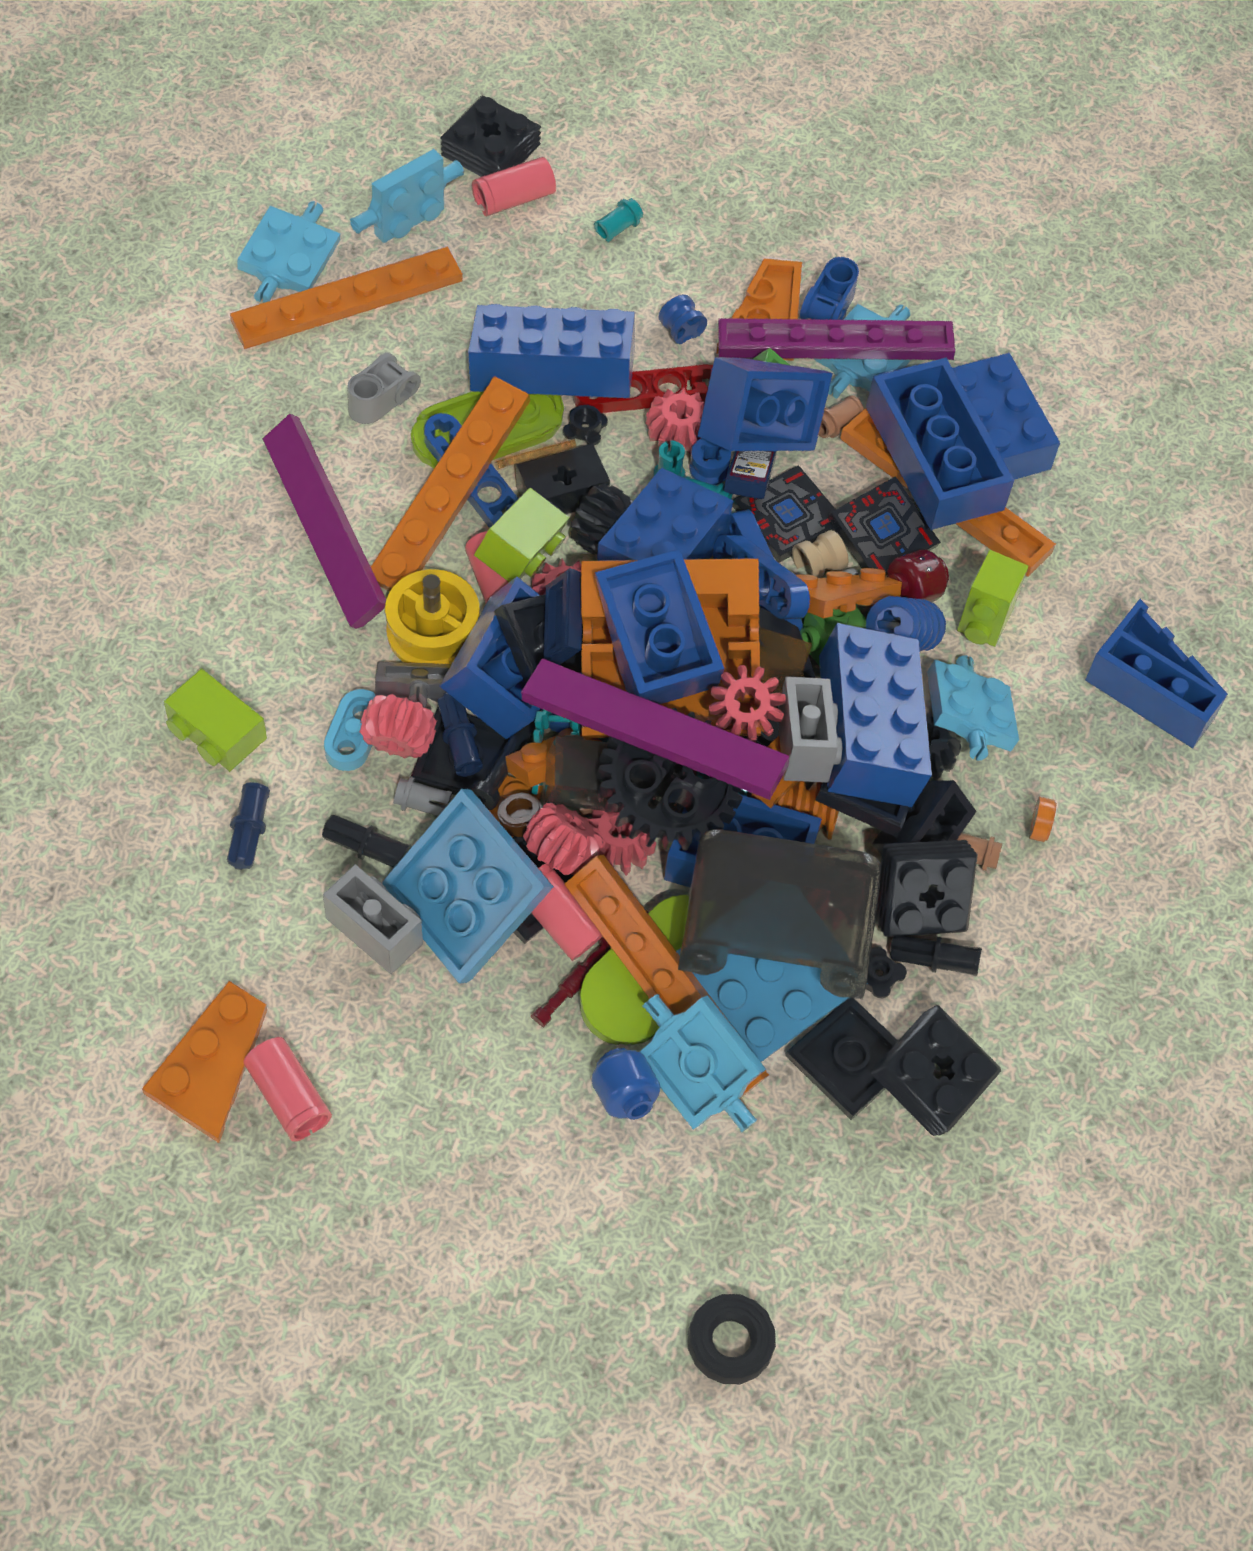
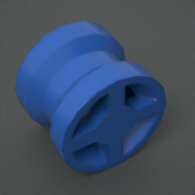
(682, 318)
(715, 468)

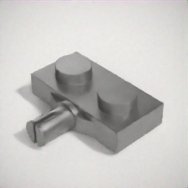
(411, 680)

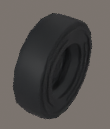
(740, 1310)

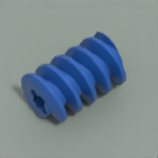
(908, 618)

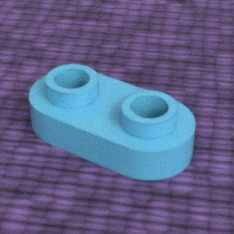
(346, 732)

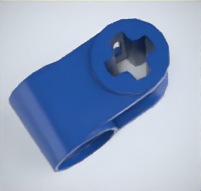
(832, 291)

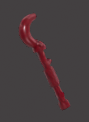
(570, 985)

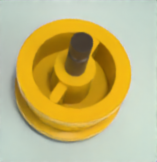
(430, 616)

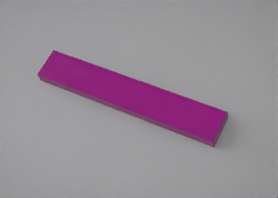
(837, 339)
(325, 522)
(656, 729)

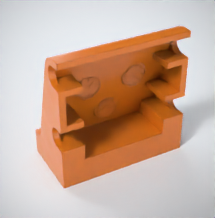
(731, 606)

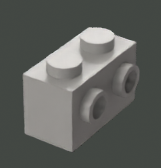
(809, 729)
(373, 918)

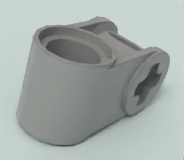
(380, 389)

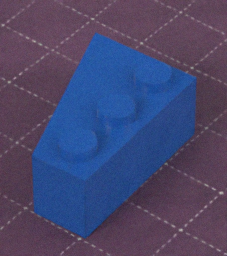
(1156, 678)

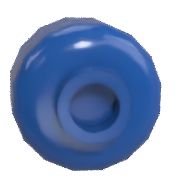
(625, 1084)

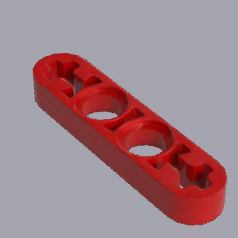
(648, 384)

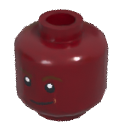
(921, 574)

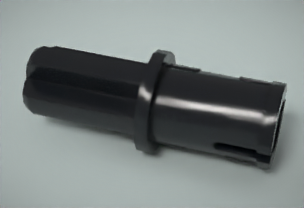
(364, 841)
(936, 954)

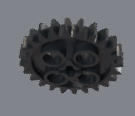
(706, 800)

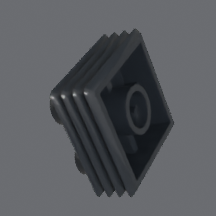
(490, 138)
(906, 900)
(910, 1064)

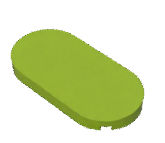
(535, 420)
(611, 995)

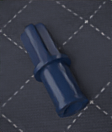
(460, 736)
(248, 825)

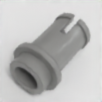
(420, 797)

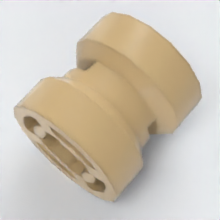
(822, 555)

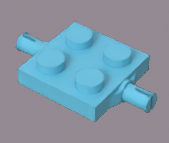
(407, 196)
(288, 251)
(861, 371)
(972, 706)
(701, 1062)

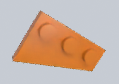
(772, 292)
(846, 590)
(207, 1065)

